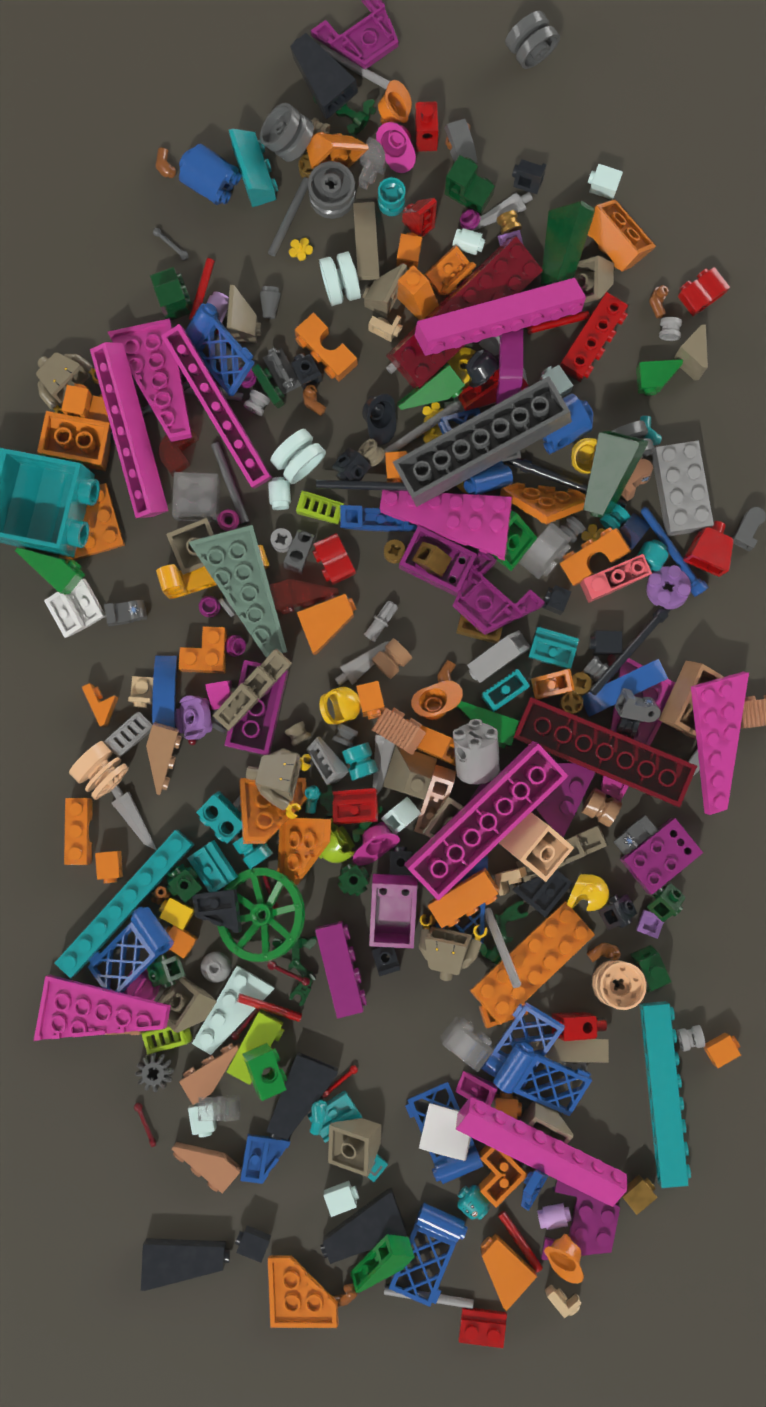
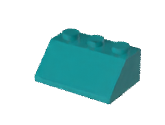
(253, 167)

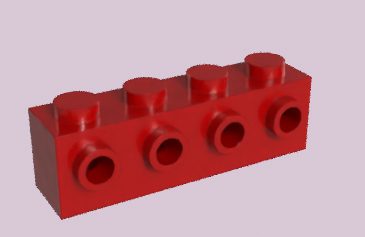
(593, 337)

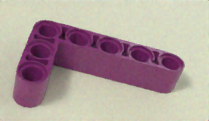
(510, 365)

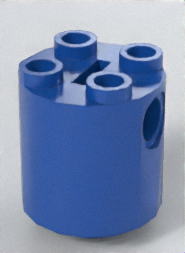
(208, 174)
(580, 426)

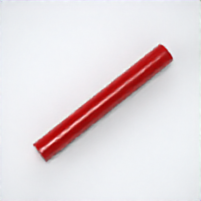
(202, 286)
(559, 322)
(269, 1007)
(520, 1241)

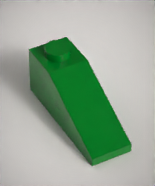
(438, 388)
(58, 572)
(505, 725)
(384, 1260)

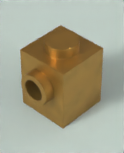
(436, 560)
(639, 1194)

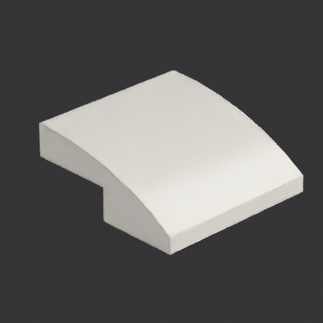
(75, 610)
(441, 1134)

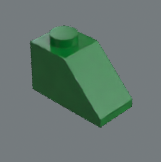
(655, 375)

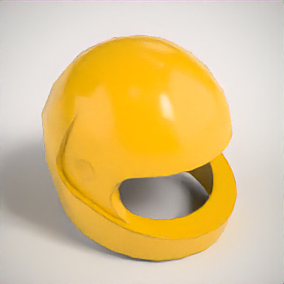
(583, 455)
(345, 704)
(591, 889)

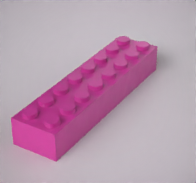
(486, 820)

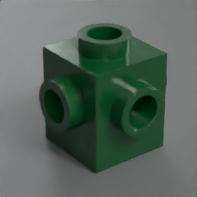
(362, 876)
(183, 882)
(666, 902)
(165, 971)

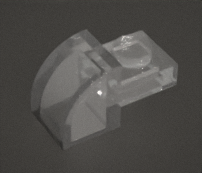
(373, 163)
(219, 1108)

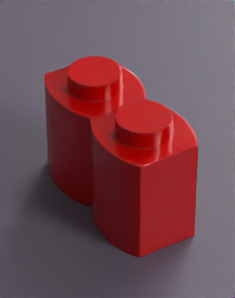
(703, 291)
(334, 559)

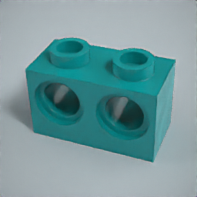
(226, 812)

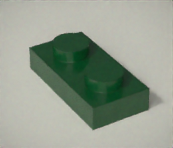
(265, 377)

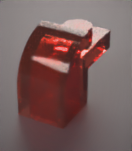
(172, 454)

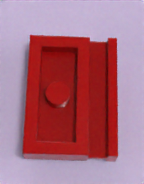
(355, 806)
(482, 1327)

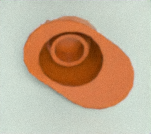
(395, 104)
(437, 699)
(565, 1259)

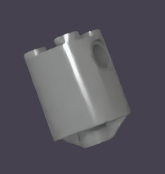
(476, 752)

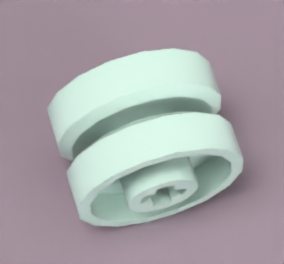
(342, 278)
(297, 456)

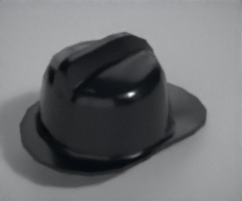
(481, 367)
(380, 418)

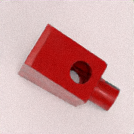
(426, 122)
(711, 550)
(579, 1025)

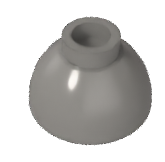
(215, 967)

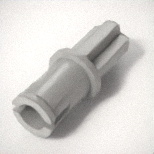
(381, 621)

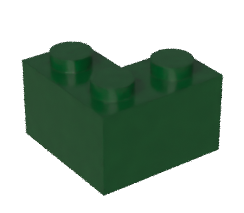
(467, 187)
(171, 293)

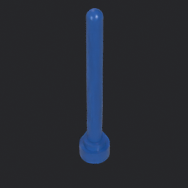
(697, 585)

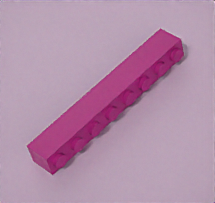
(499, 316)
(216, 406)
(129, 429)
(541, 1151)

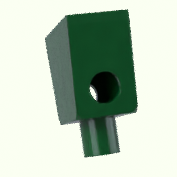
(651, 967)

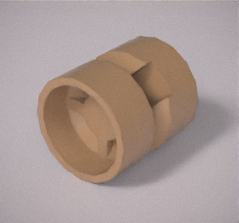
(392, 658)
(599, 806)

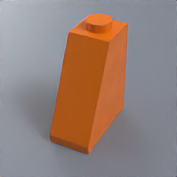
(416, 293)
(326, 620)
(437, 745)
(507, 1270)

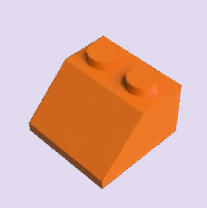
(335, 148)

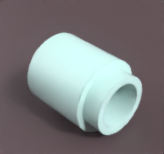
(468, 241)
(279, 493)

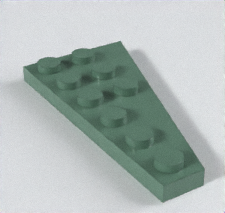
(239, 573)

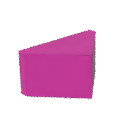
(218, 693)
(476, 1087)

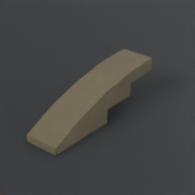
(366, 241)
(252, 689)
(583, 844)
(577, 1051)

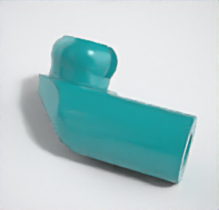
(656, 438)
(312, 794)
(318, 1116)

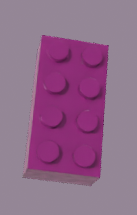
(257, 728)
(340, 970)

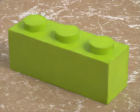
(263, 1030)

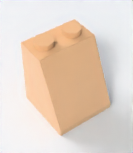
(537, 846)

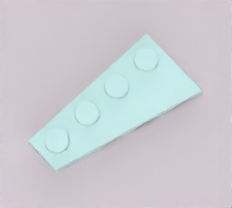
(229, 1013)

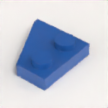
(260, 1157)
(534, 1184)

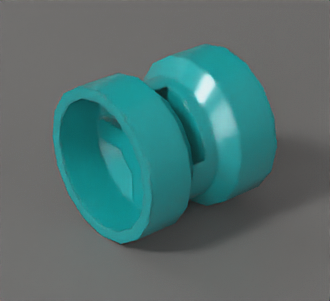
(616, 518)

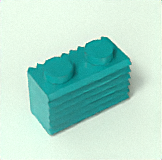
(505, 690)

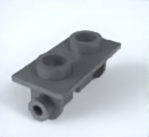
(281, 370)

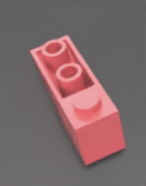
(615, 578)

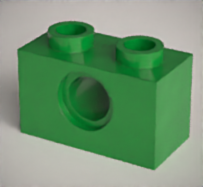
(270, 1083)

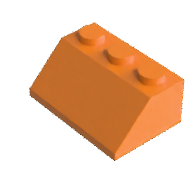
(619, 235)
(75, 440)

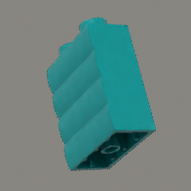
(44, 502)

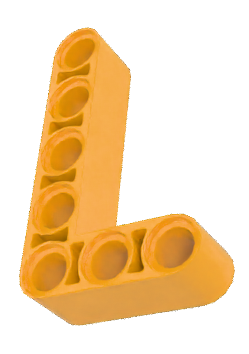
(176, 584)

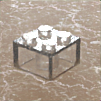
(196, 496)
(543, 552)
(466, 1043)

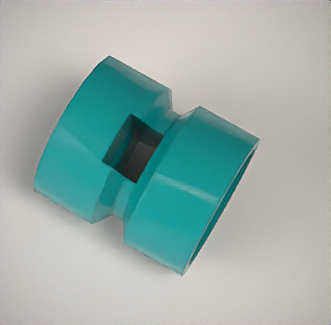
(391, 196)
(360, 761)
(252, 853)

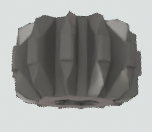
(162, 1076)

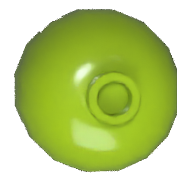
(340, 845)

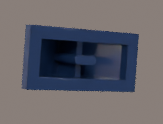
(634, 530)

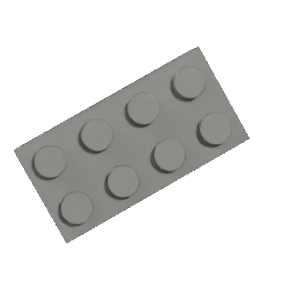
(682, 488)

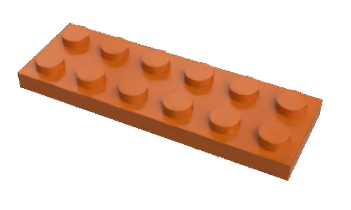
(535, 962)

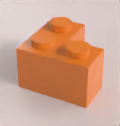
(81, 403)
(210, 657)
(505, 1175)

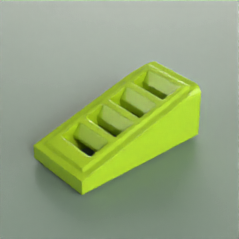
(317, 515)
(180, 1038)

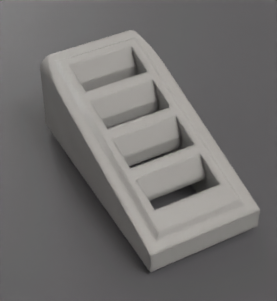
(138, 724)
(330, 767)

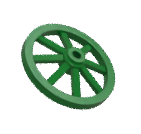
(256, 915)

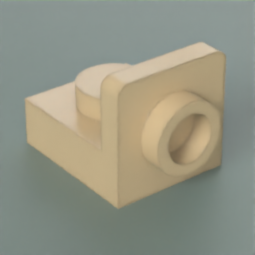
(383, 328)
(141, 691)
(509, 877)
(559, 1299)

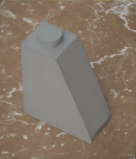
(498, 656)

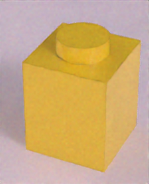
(176, 912)

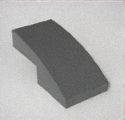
(461, 140)

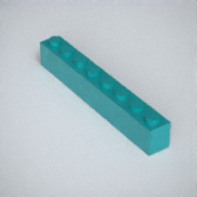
(124, 903)
(664, 1094)

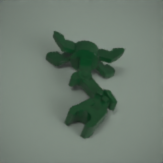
(359, 119)
(327, 801)
(510, 914)
(302, 942)

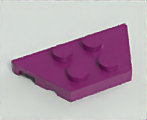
(564, 801)

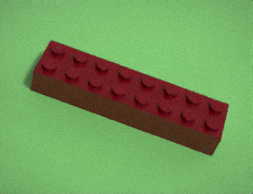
(499, 276)
(606, 752)

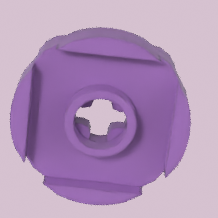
(664, 598)
(198, 708)

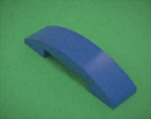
(371, 520)
(635, 681)
(164, 690)

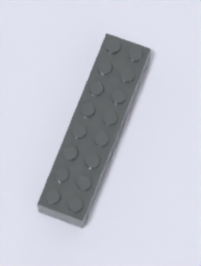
(483, 441)

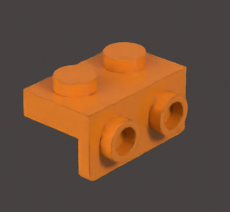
(449, 271)

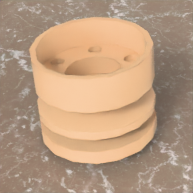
(95, 766)
(631, 983)

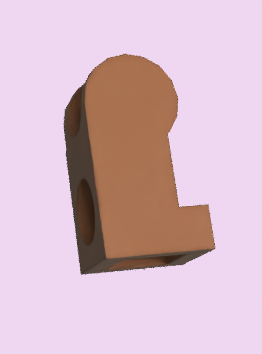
(640, 476)

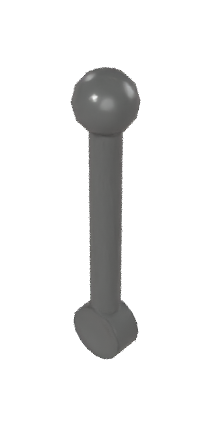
(183, 254)

